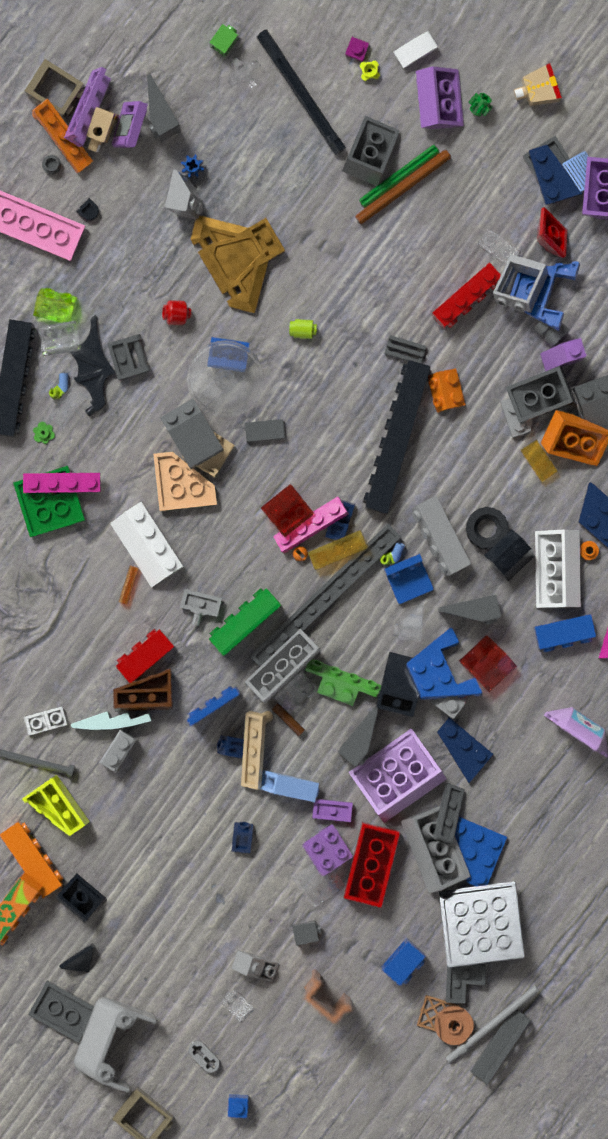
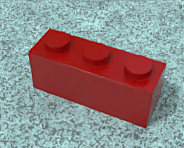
(144, 655)

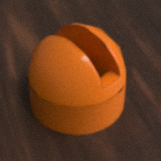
(303, 550)

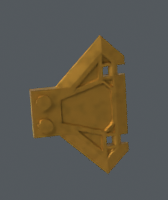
(237, 257)

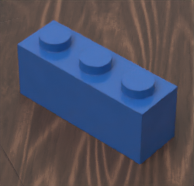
(564, 633)

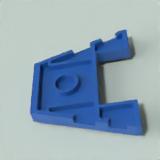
(524, 284)
(432, 672)

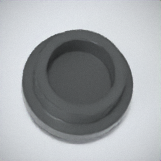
(51, 164)

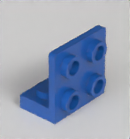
(408, 579)

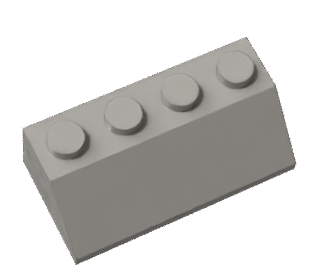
(282, 666)
(438, 862)

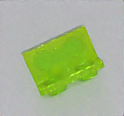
(54, 305)

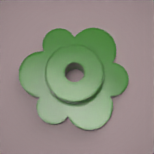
(49, 434)

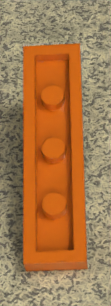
(57, 128)

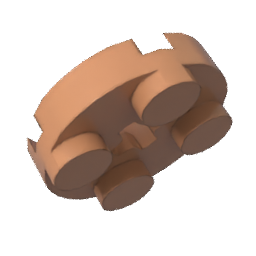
(445, 1017)

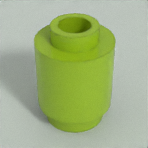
(302, 329)

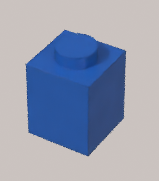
(238, 1106)

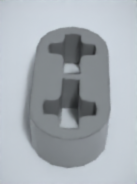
(207, 1053)

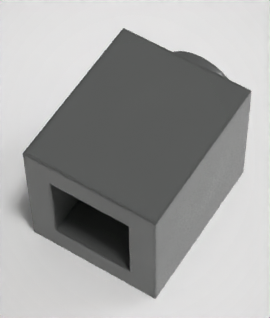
(306, 932)

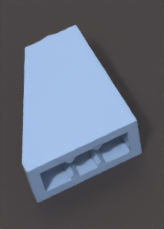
(289, 786)

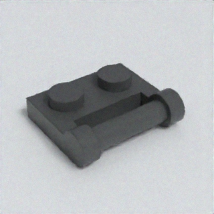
(122, 358)

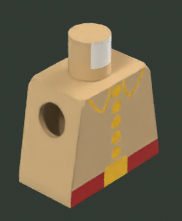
(539, 87)
(101, 119)

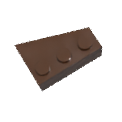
(145, 694)

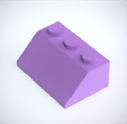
(439, 98)
(596, 188)

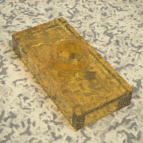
(538, 460)

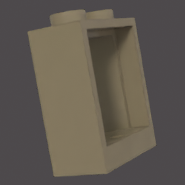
(40, 76)
(137, 1093)

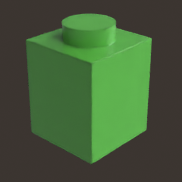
(224, 39)

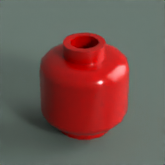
(176, 312)

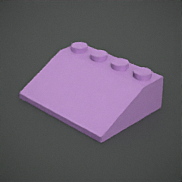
(397, 775)

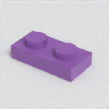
(332, 810)

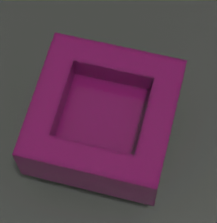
(357, 49)

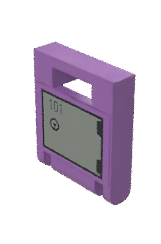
(129, 124)

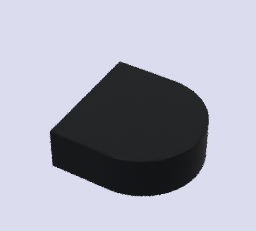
(88, 210)

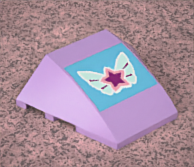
(581, 728)

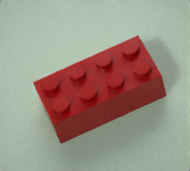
(371, 864)

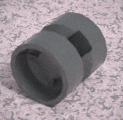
(552, 335)

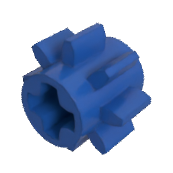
(195, 171)

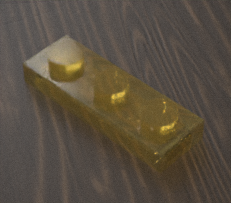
(338, 550)

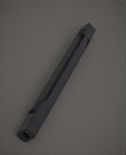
(300, 91)

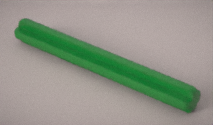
(398, 176)

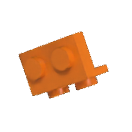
(446, 390)

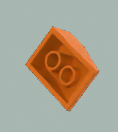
(575, 438)

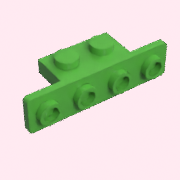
(341, 684)

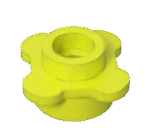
(368, 75)

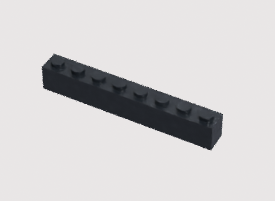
(397, 436)

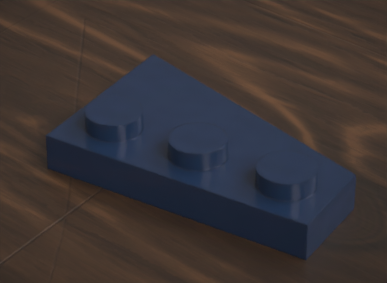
(464, 749)

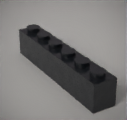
(13, 375)

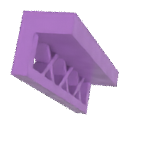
(90, 99)

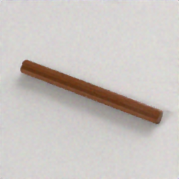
(403, 186)

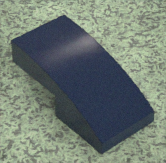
(339, 528)

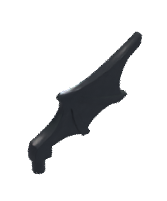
(93, 368)

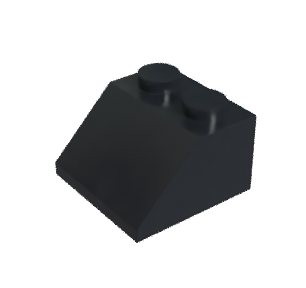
(510, 555)

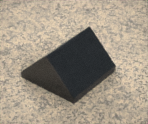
(80, 897)

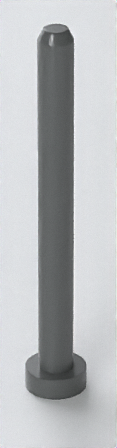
(39, 763)

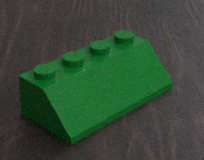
(245, 621)

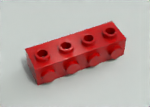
(463, 298)

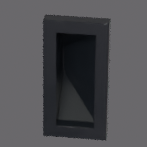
(80, 961)

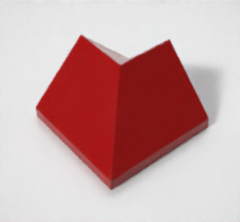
(551, 234)

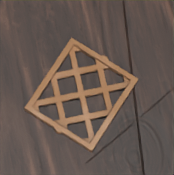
(423, 1010)

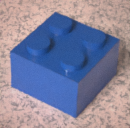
(403, 962)

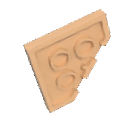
(179, 485)

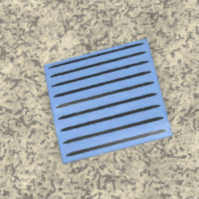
(577, 169)

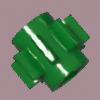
(480, 104)

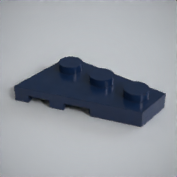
(551, 176)

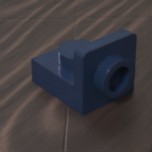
(230, 746)
(242, 837)

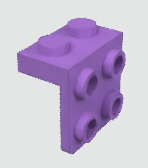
(327, 850)

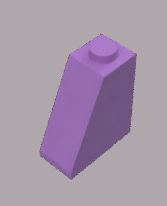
(563, 354)

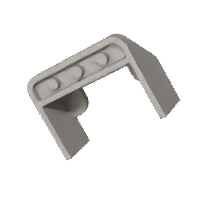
(98, 1035)

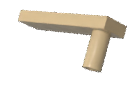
(254, 748)

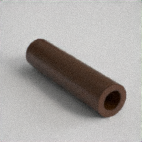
(288, 719)

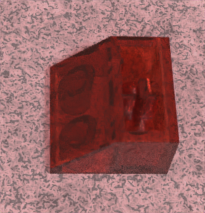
(287, 510)
(488, 663)

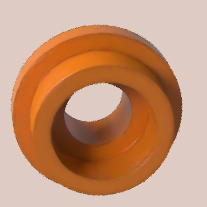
(584, 554)

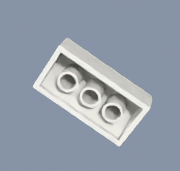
(146, 544)
(557, 568)

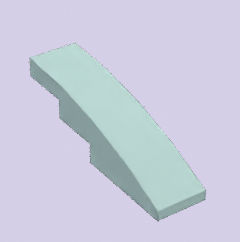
(104, 721)

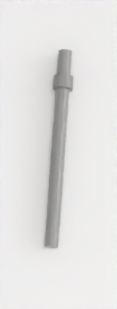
(464, 1047)

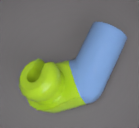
(59, 390)
(392, 556)

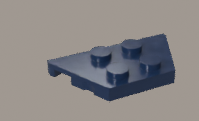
(595, 513)

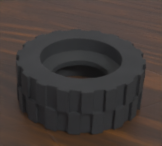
(486, 513)

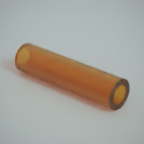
(128, 585)

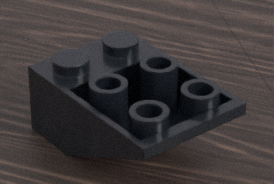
(397, 687)

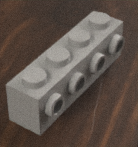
(441, 536)

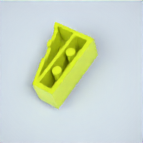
(57, 805)

